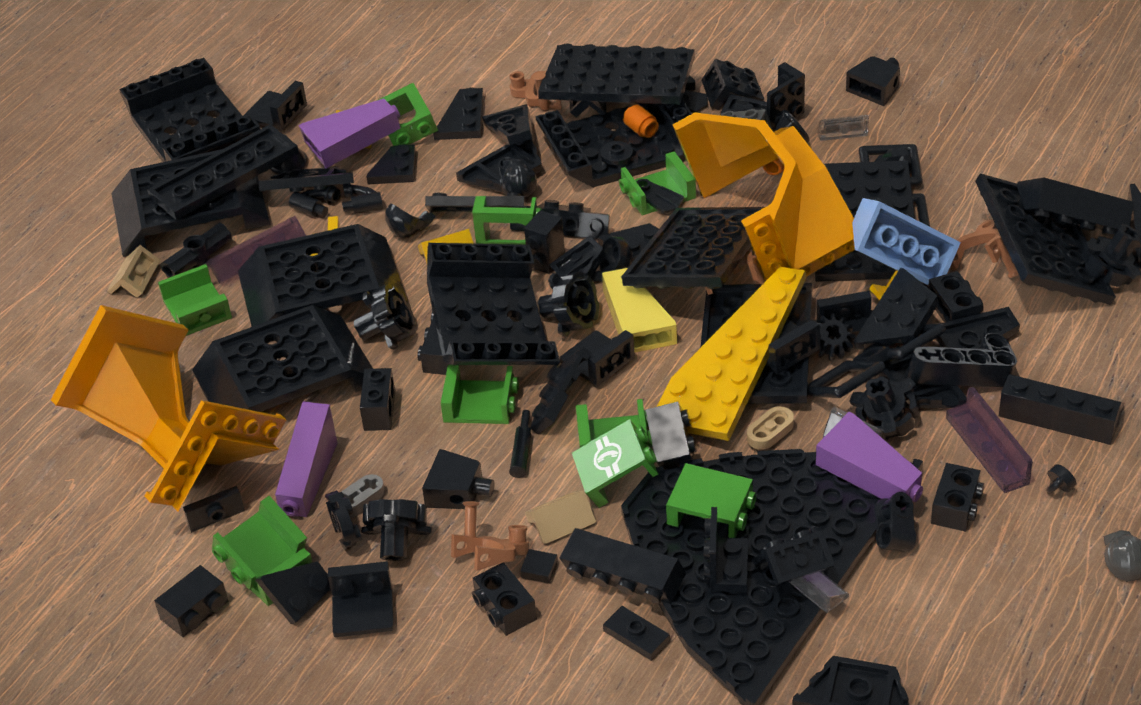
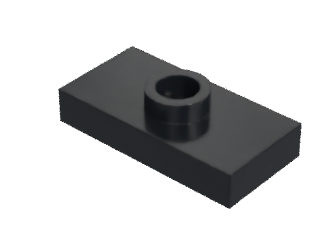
(213, 508)
(636, 632)

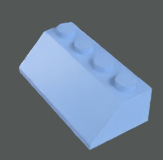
(902, 241)

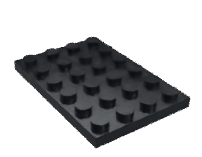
(617, 74)
(874, 181)
(1041, 248)
(693, 249)
(771, 388)

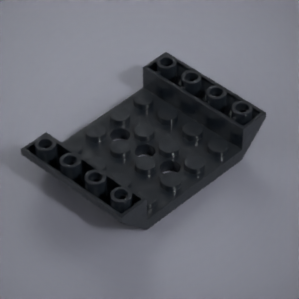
(176, 103)
(581, 140)
(140, 216)
(283, 278)
(490, 283)
(245, 368)

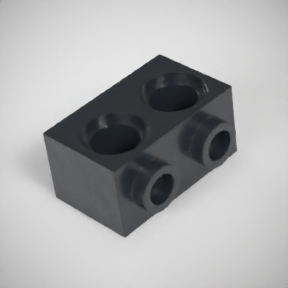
(955, 297)
(377, 399)
(956, 497)
(504, 599)

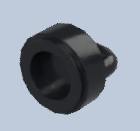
(1060, 478)

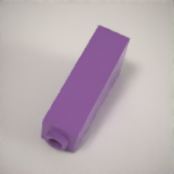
(349, 131)
(306, 459)
(867, 460)

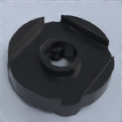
(339, 511)

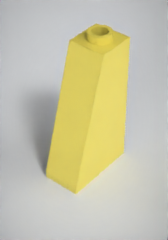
(638, 313)

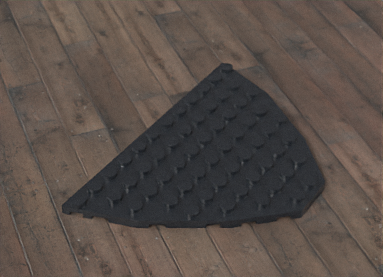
(753, 634)

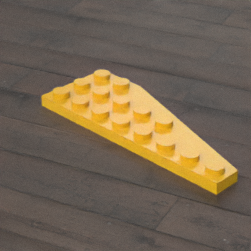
(726, 368)

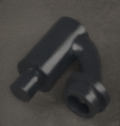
(365, 201)
(308, 203)

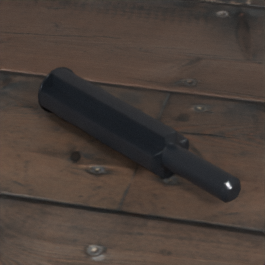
(521, 447)

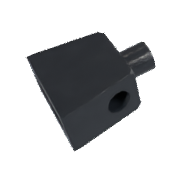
(874, 79)
(454, 481)

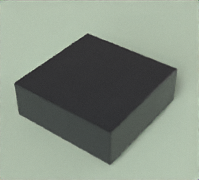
(539, 566)

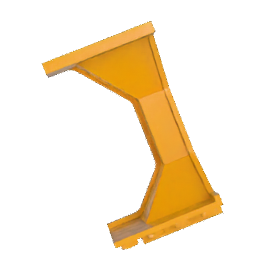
(808, 217)
(132, 383)

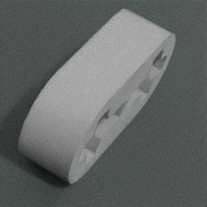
(364, 490)

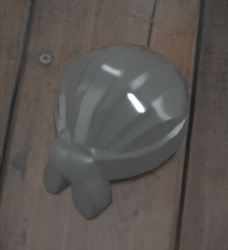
(1123, 555)

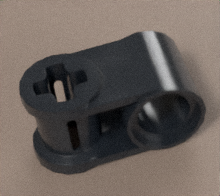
(894, 526)

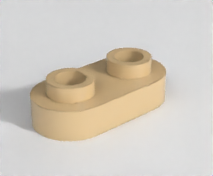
(770, 428)

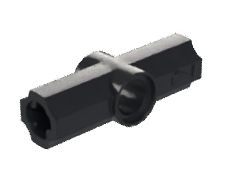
(196, 250)

